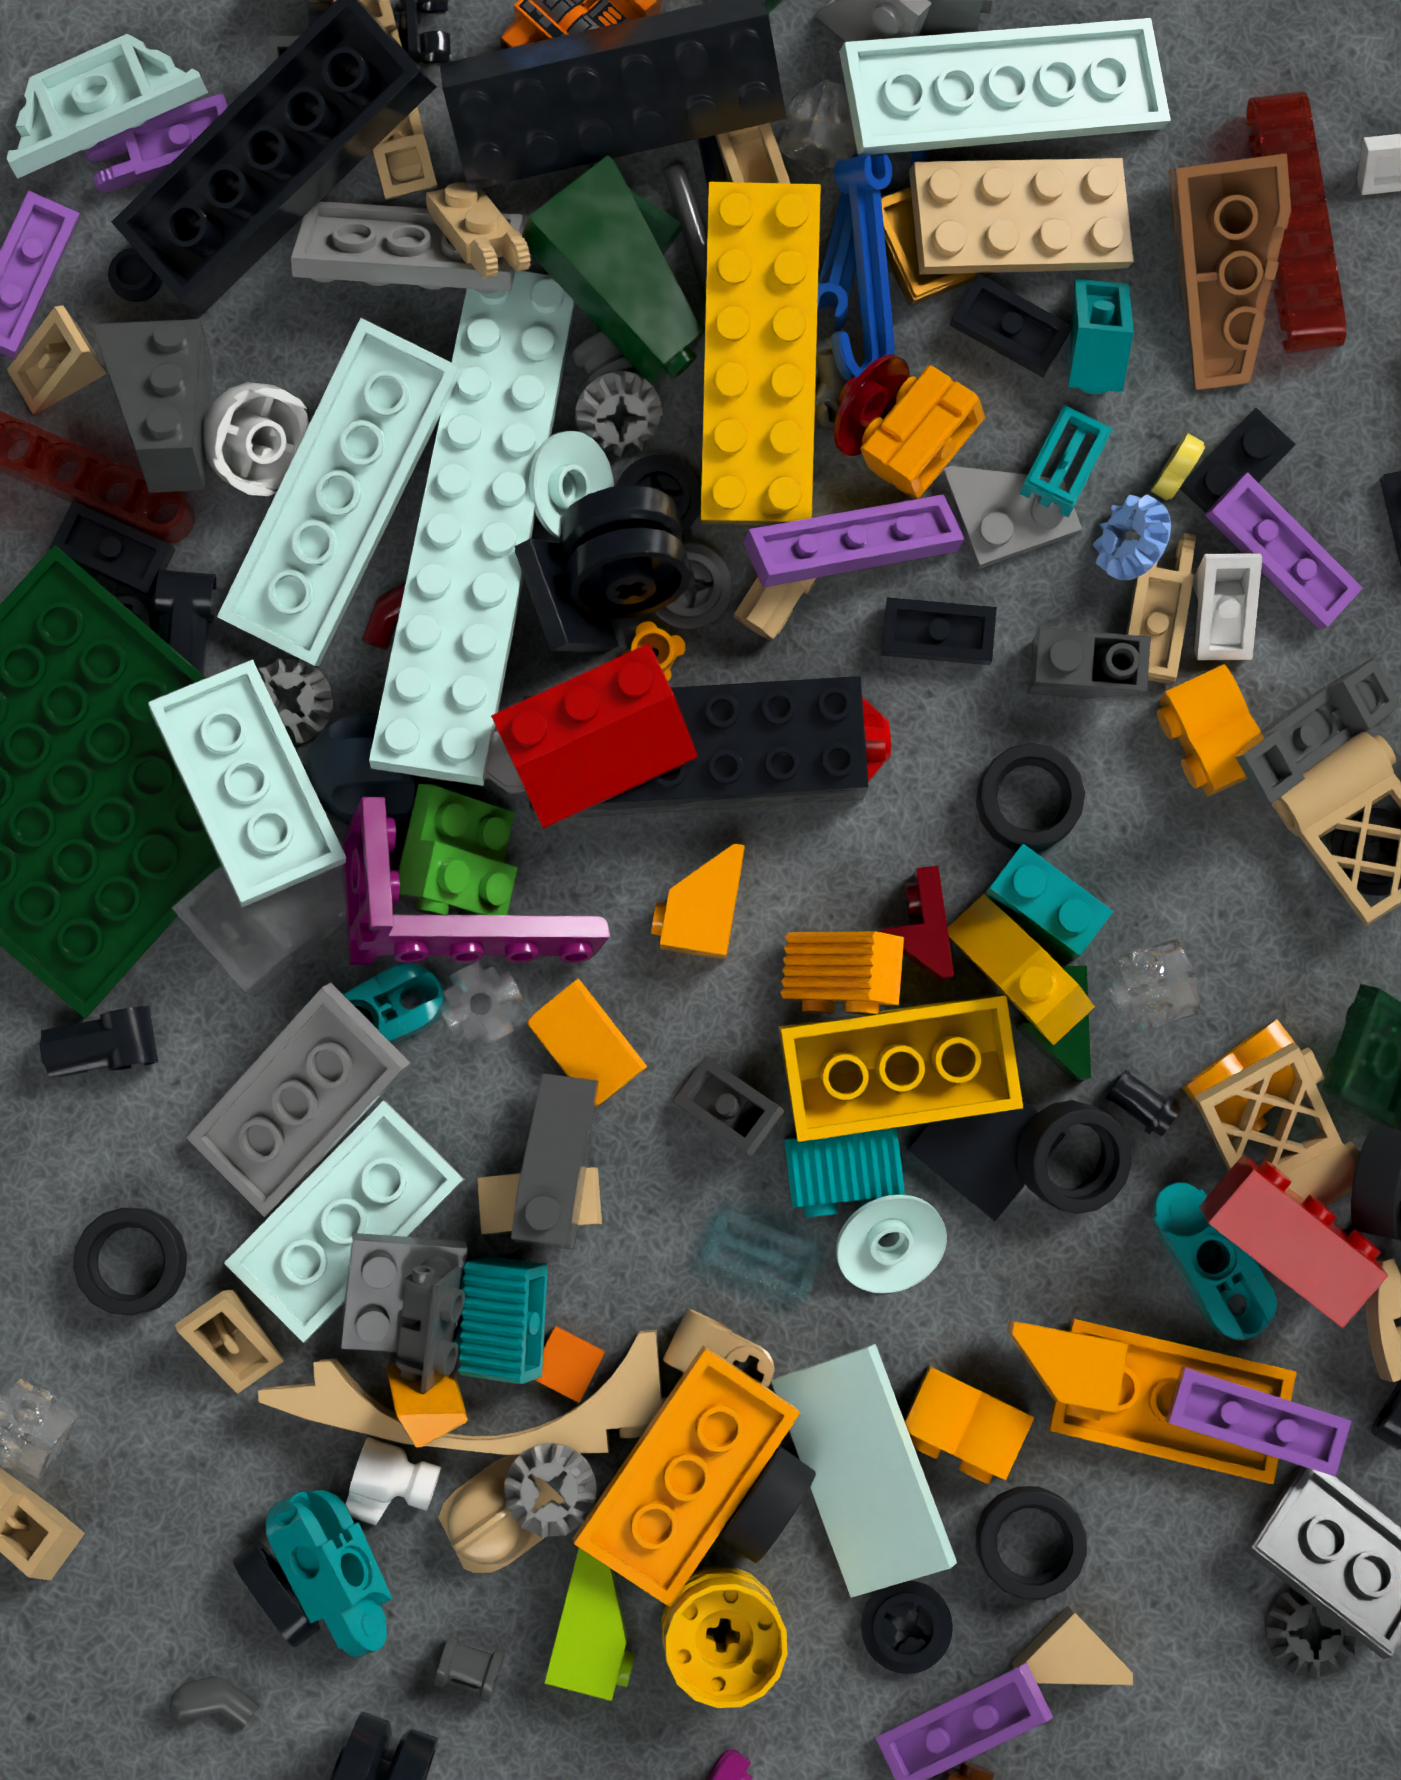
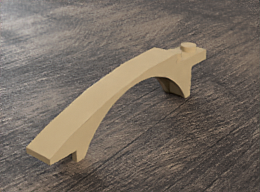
(623, 1402)

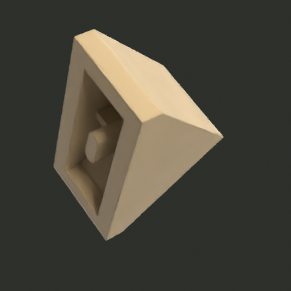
(54, 362)
(230, 1340)
(1072, 1655)

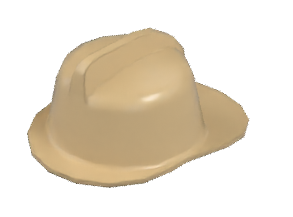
(482, 1526)

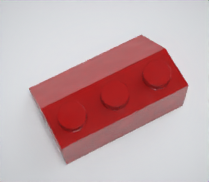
(595, 736)

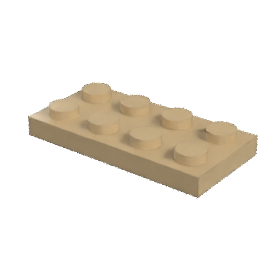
(1020, 215)

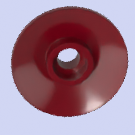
(868, 398)

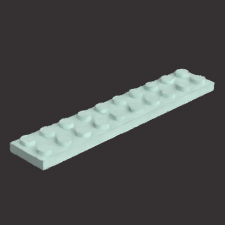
(474, 510)

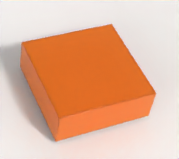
(569, 1364)

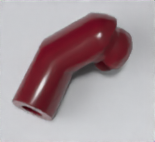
(384, 618)

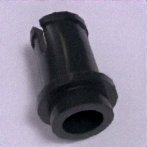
(1143, 1103)

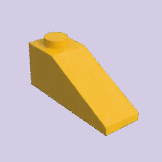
(1020, 969)

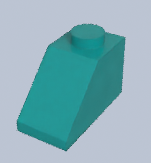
(1099, 336)

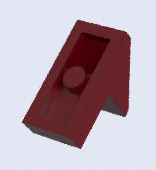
(926, 942)

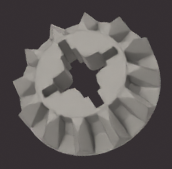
(601, 399)
(315, 699)
(578, 1489)

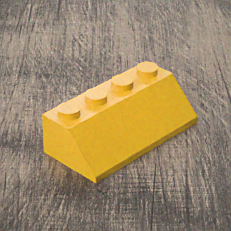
(901, 1067)

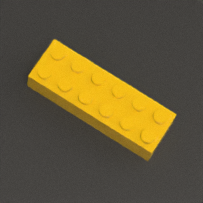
(760, 352)

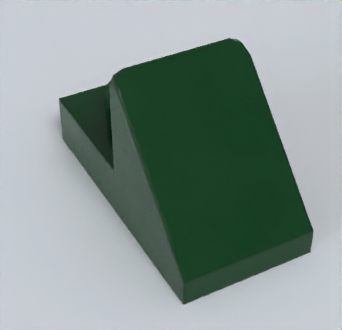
(1072, 1051)

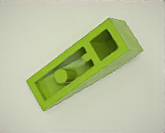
(591, 1634)

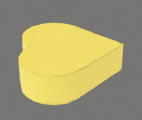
(1178, 467)

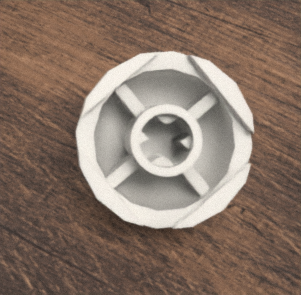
(254, 436)

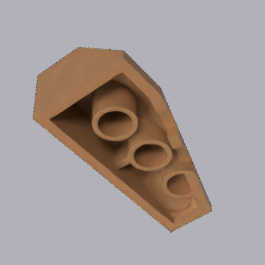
(1227, 250)

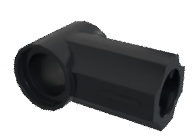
(185, 612)
(109, 1042)

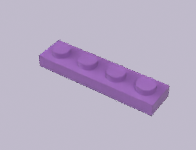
(852, 540)

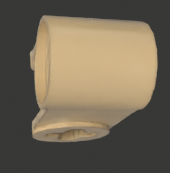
(701, 1330)

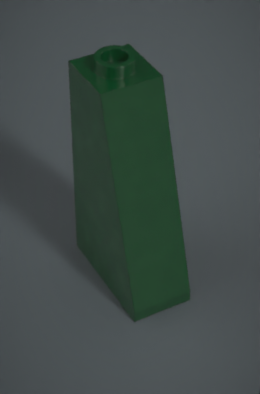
(614, 271)

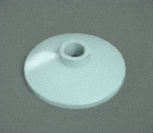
(569, 470)
(896, 1260)

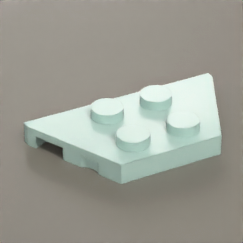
(96, 99)

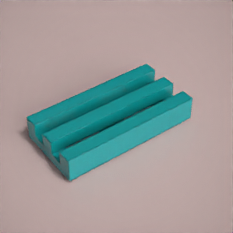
(1050, 491)

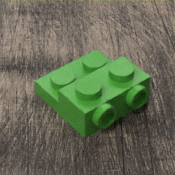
(456, 855)

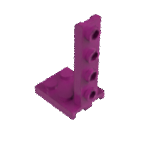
(465, 938)

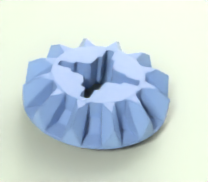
(1133, 558)

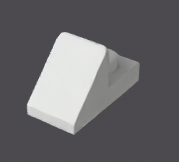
(1227, 606)

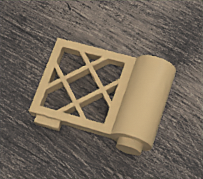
(1329, 797)
(1315, 1166)

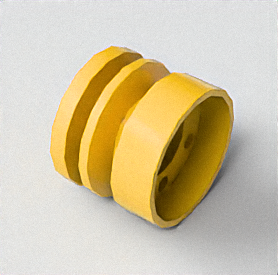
(746, 1661)

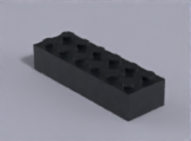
(613, 91)
(273, 153)

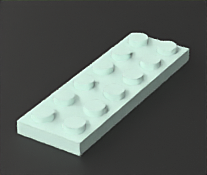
(1003, 86)
(339, 492)

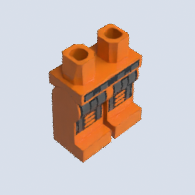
(555, 18)

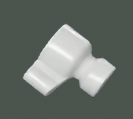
(385, 1474)

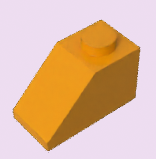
(701, 908)
(1073, 1367)

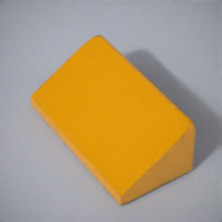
(586, 1041)
(429, 1413)

